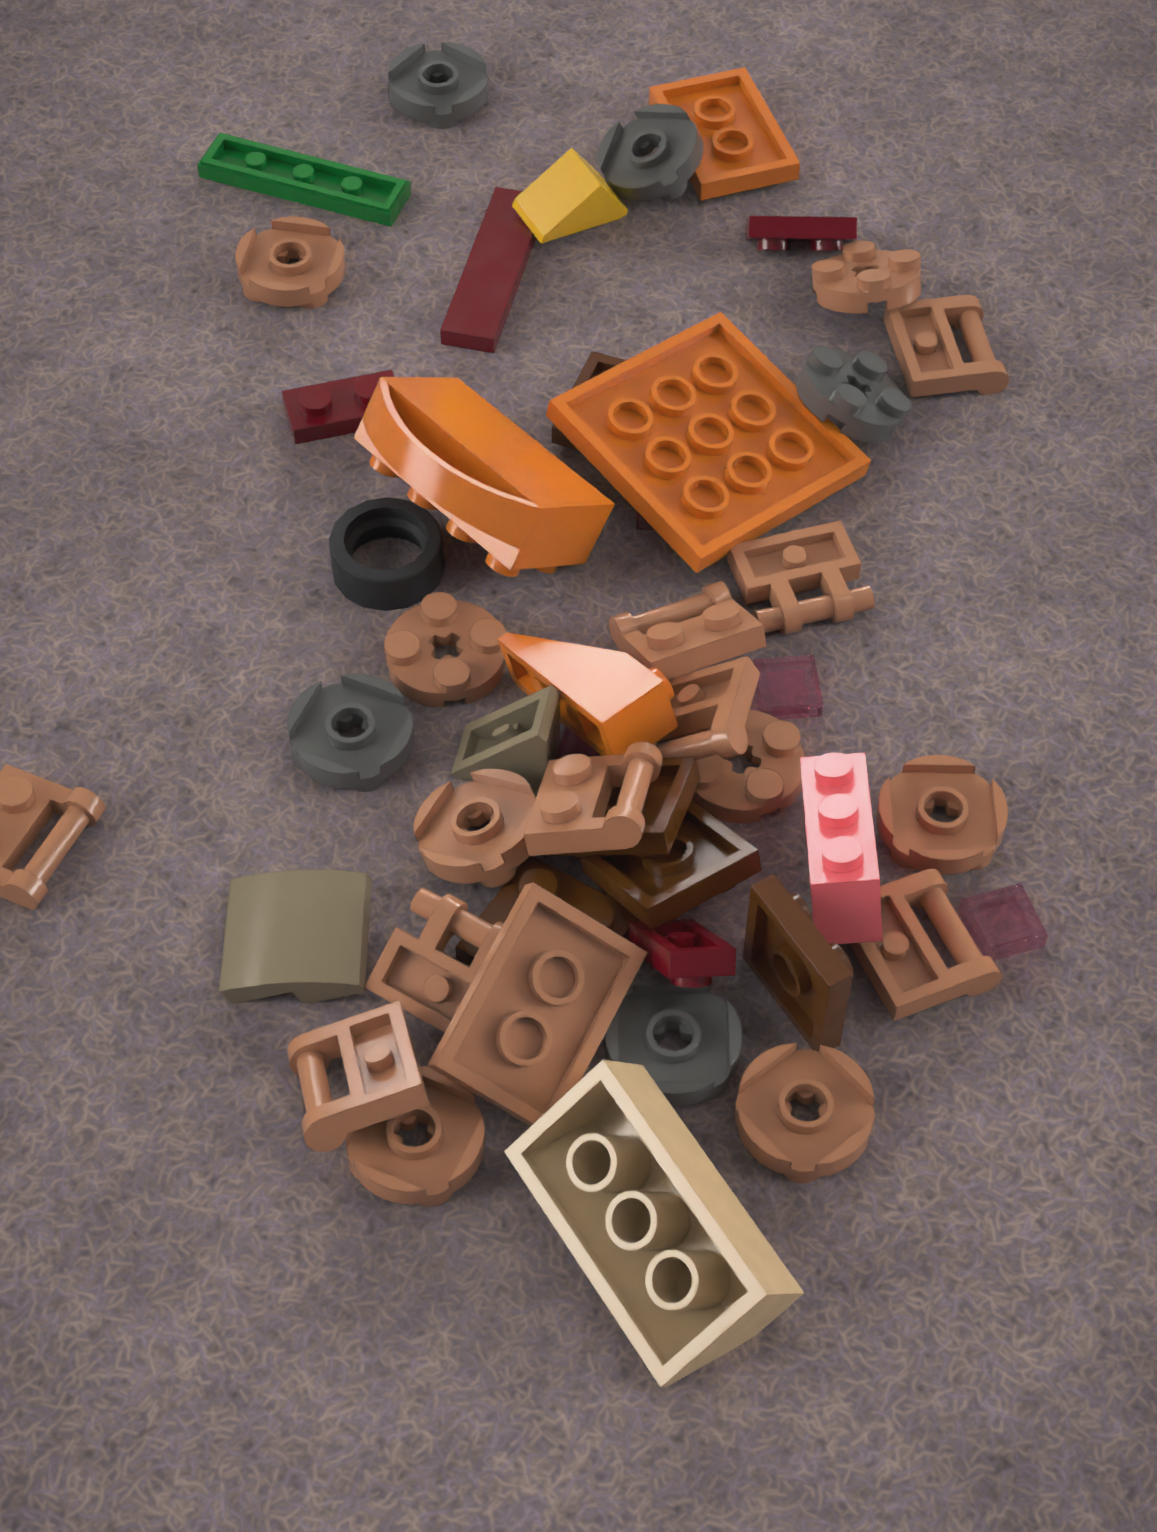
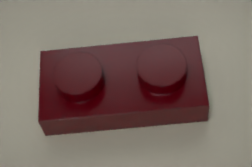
(824, 232)
(329, 407)
(685, 952)

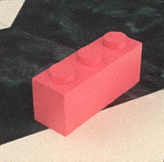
(841, 848)

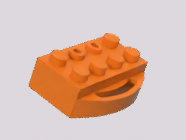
(482, 474)

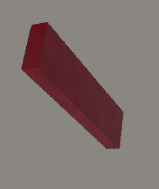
(489, 277)

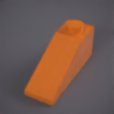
(603, 692)

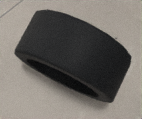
(392, 587)

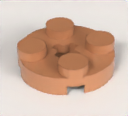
(867, 276)
(268, 277)
(438, 623)
(761, 790)
(945, 846)
(483, 854)
(804, 1147)
(430, 1170)

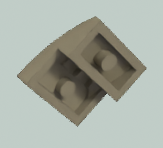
(296, 935)

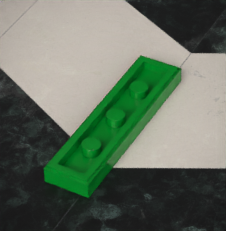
(304, 179)

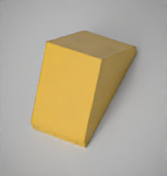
(568, 200)

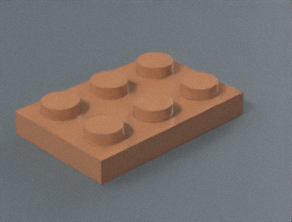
(537, 1006)

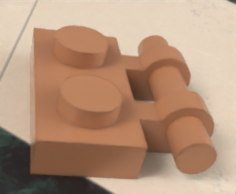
(799, 562)
(417, 969)

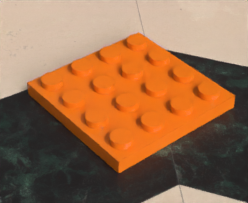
(707, 440)

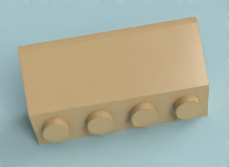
(651, 1221)

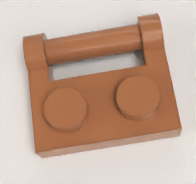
(930, 353)
(689, 632)
(715, 700)
(576, 796)
(24, 810)
(907, 965)
(378, 1068)

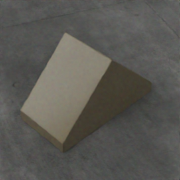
(513, 739)

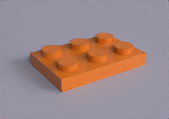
(738, 132)

